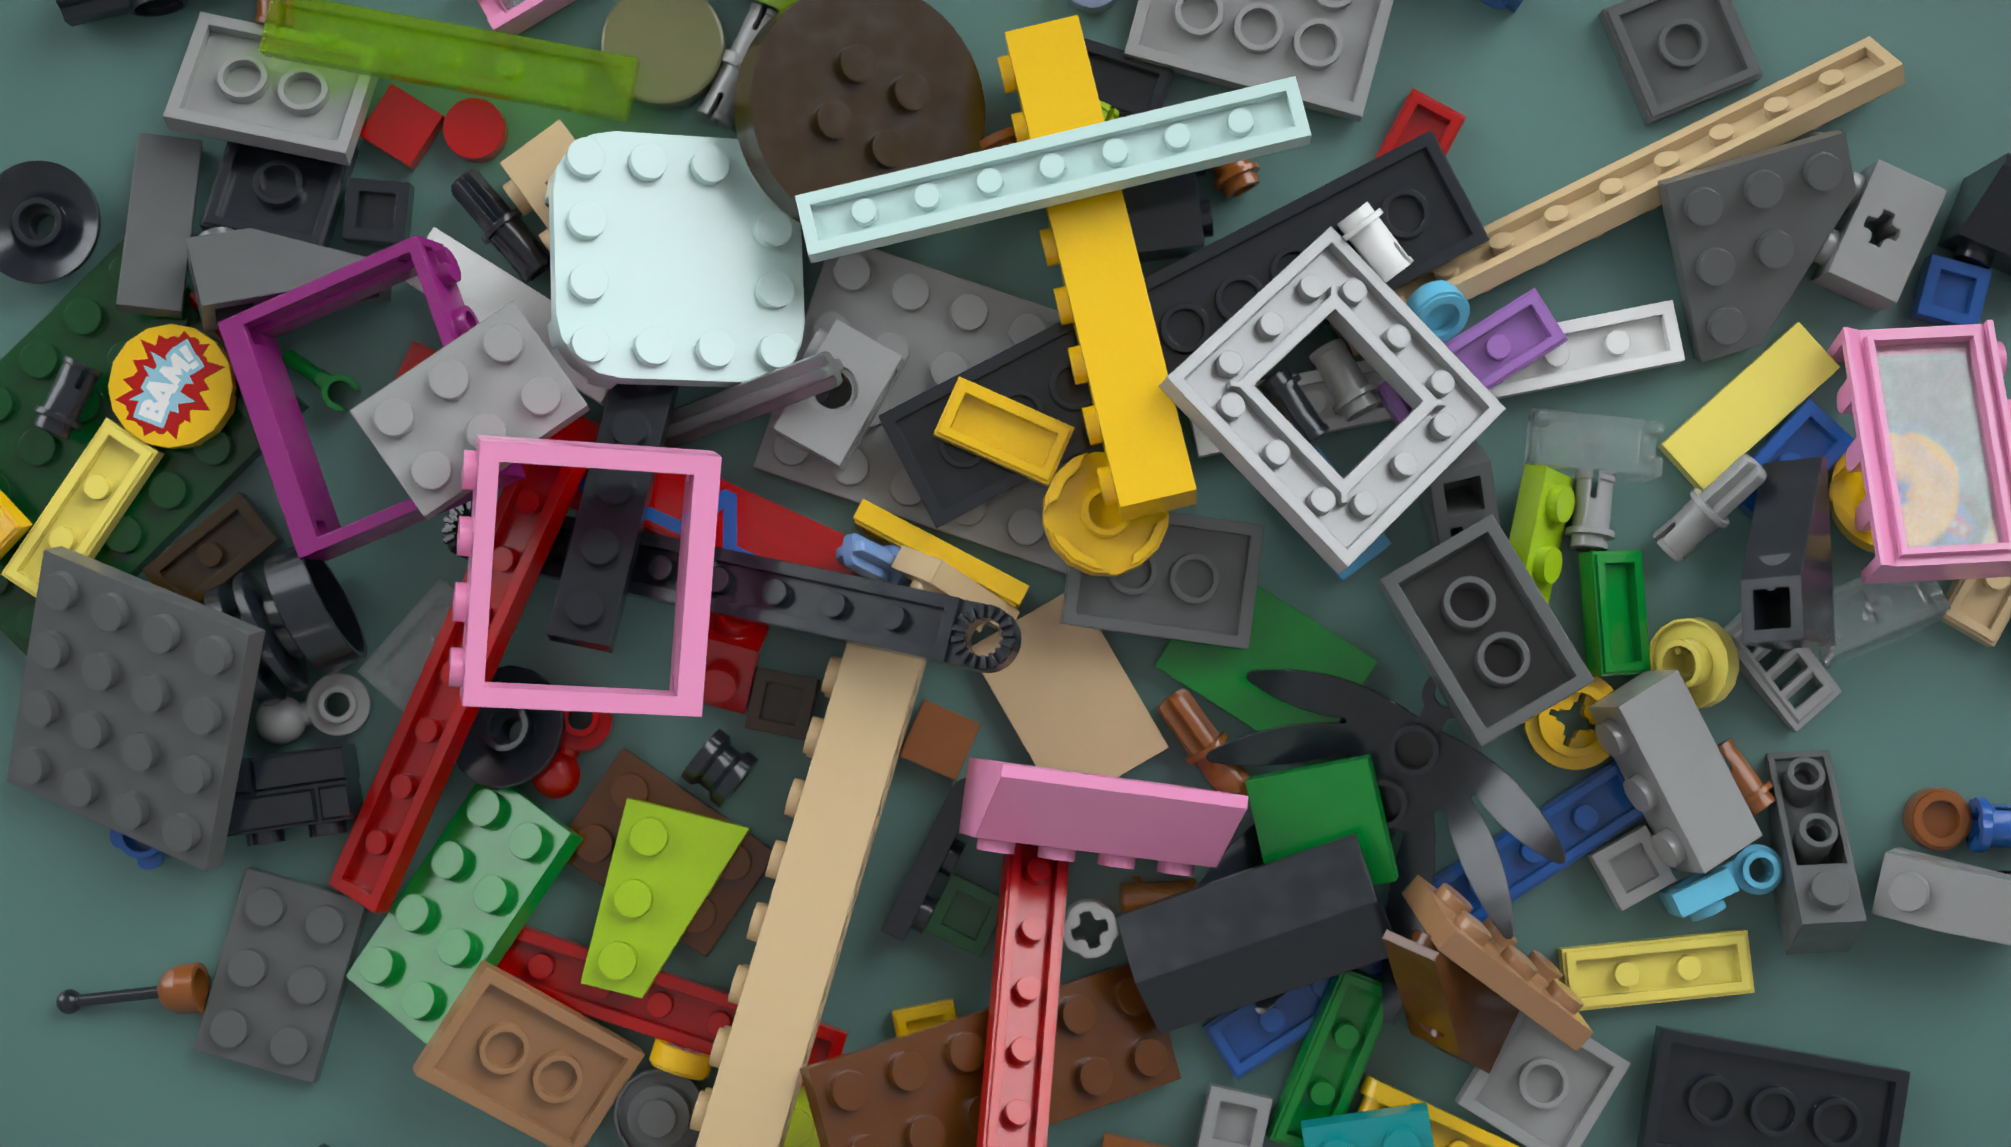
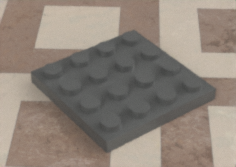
(135, 706)

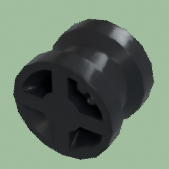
(719, 768)

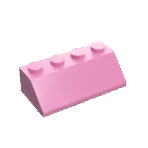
(1098, 815)

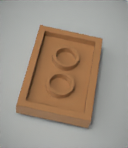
(1480, 949)
(528, 1059)

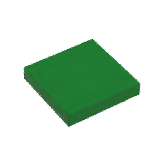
(1321, 804)

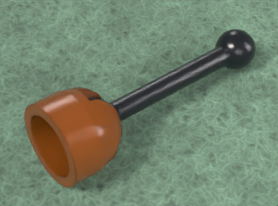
(180, 990)

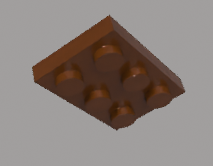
(599, 827)

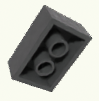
(1484, 632)

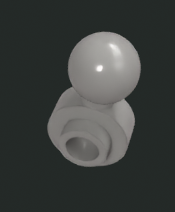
(287, 719)

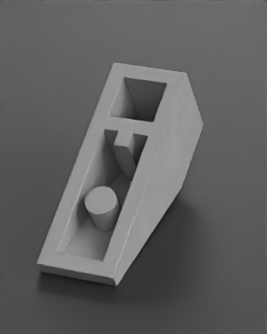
(1944, 896)

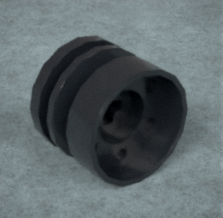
(301, 618)

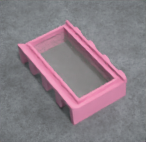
(1930, 449)

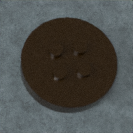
(854, 95)

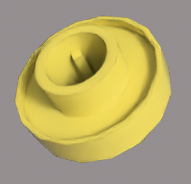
(1702, 656)

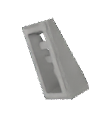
(1778, 698)

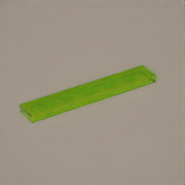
(451, 57)

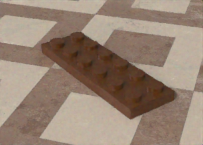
(929, 1081)

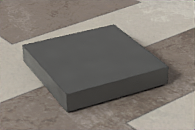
(1679, 52)

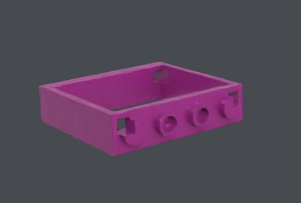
(274, 406)

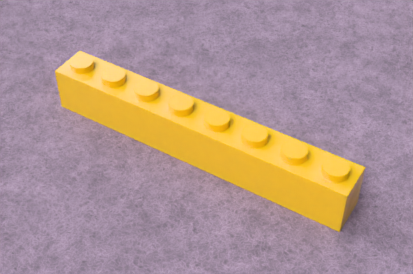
(1101, 287)

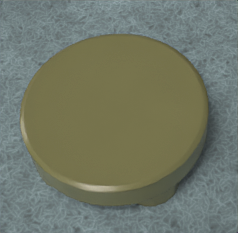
(676, 46)

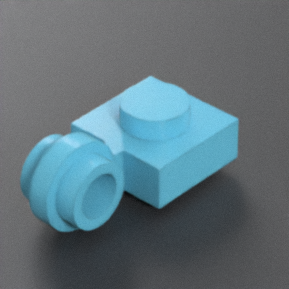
(1703, 894)

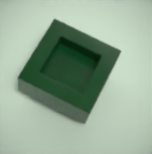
(965, 915)

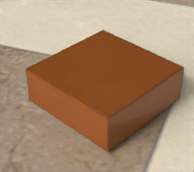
(940, 740)

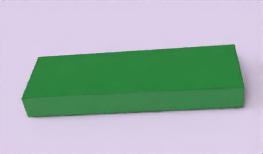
(1330, 1056)

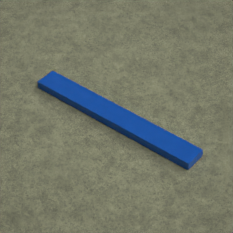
(1581, 819)

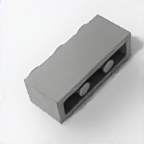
(1674, 772)

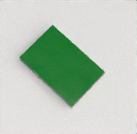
(1278, 640)

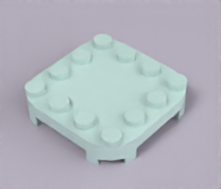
(670, 263)

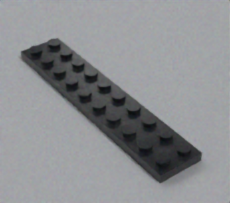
(1189, 303)

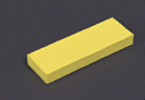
(1748, 406)
(87, 501)
(1658, 969)

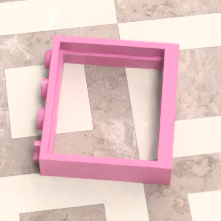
(694, 578)

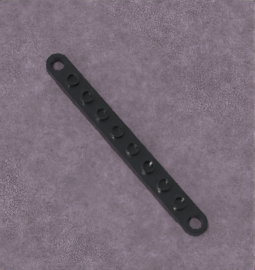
(809, 601)

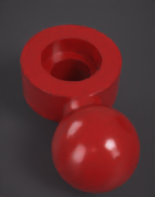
(564, 771)

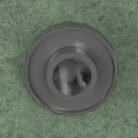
(657, 1110)

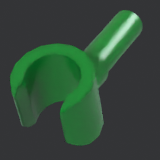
(320, 378)

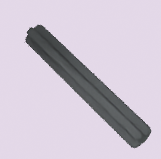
(754, 398)

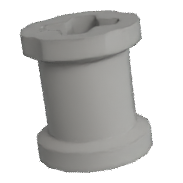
(1105, 934)

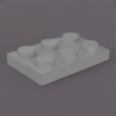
(263, 101)
(482, 383)

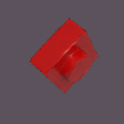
(732, 661)

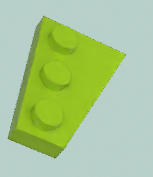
(653, 889)

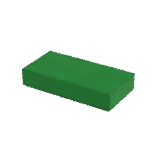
(1614, 612)

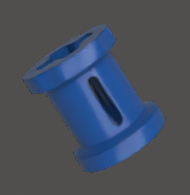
(1989, 825)

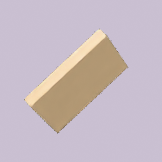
(1072, 698)

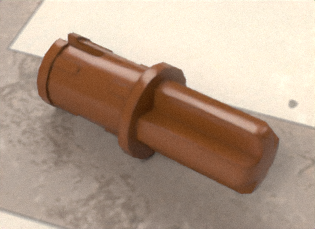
(1198, 738)

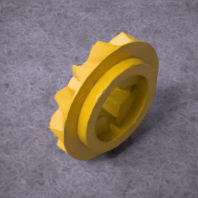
(1583, 747)

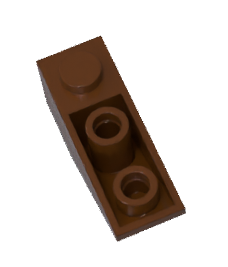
(1448, 1003)

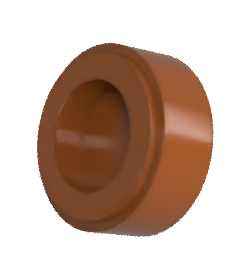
(1937, 818)

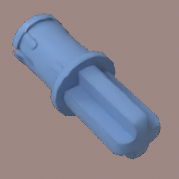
(870, 559)

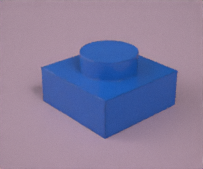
(1950, 292)

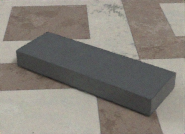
(158, 224)

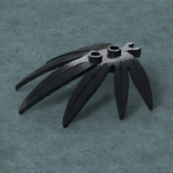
(1416, 776)

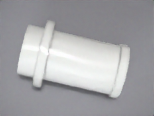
(1374, 242)

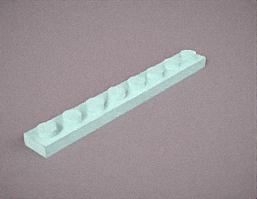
(1053, 169)

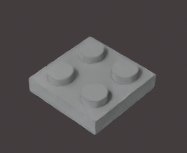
(1543, 1087)

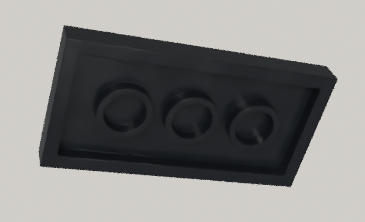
(1762, 1095)

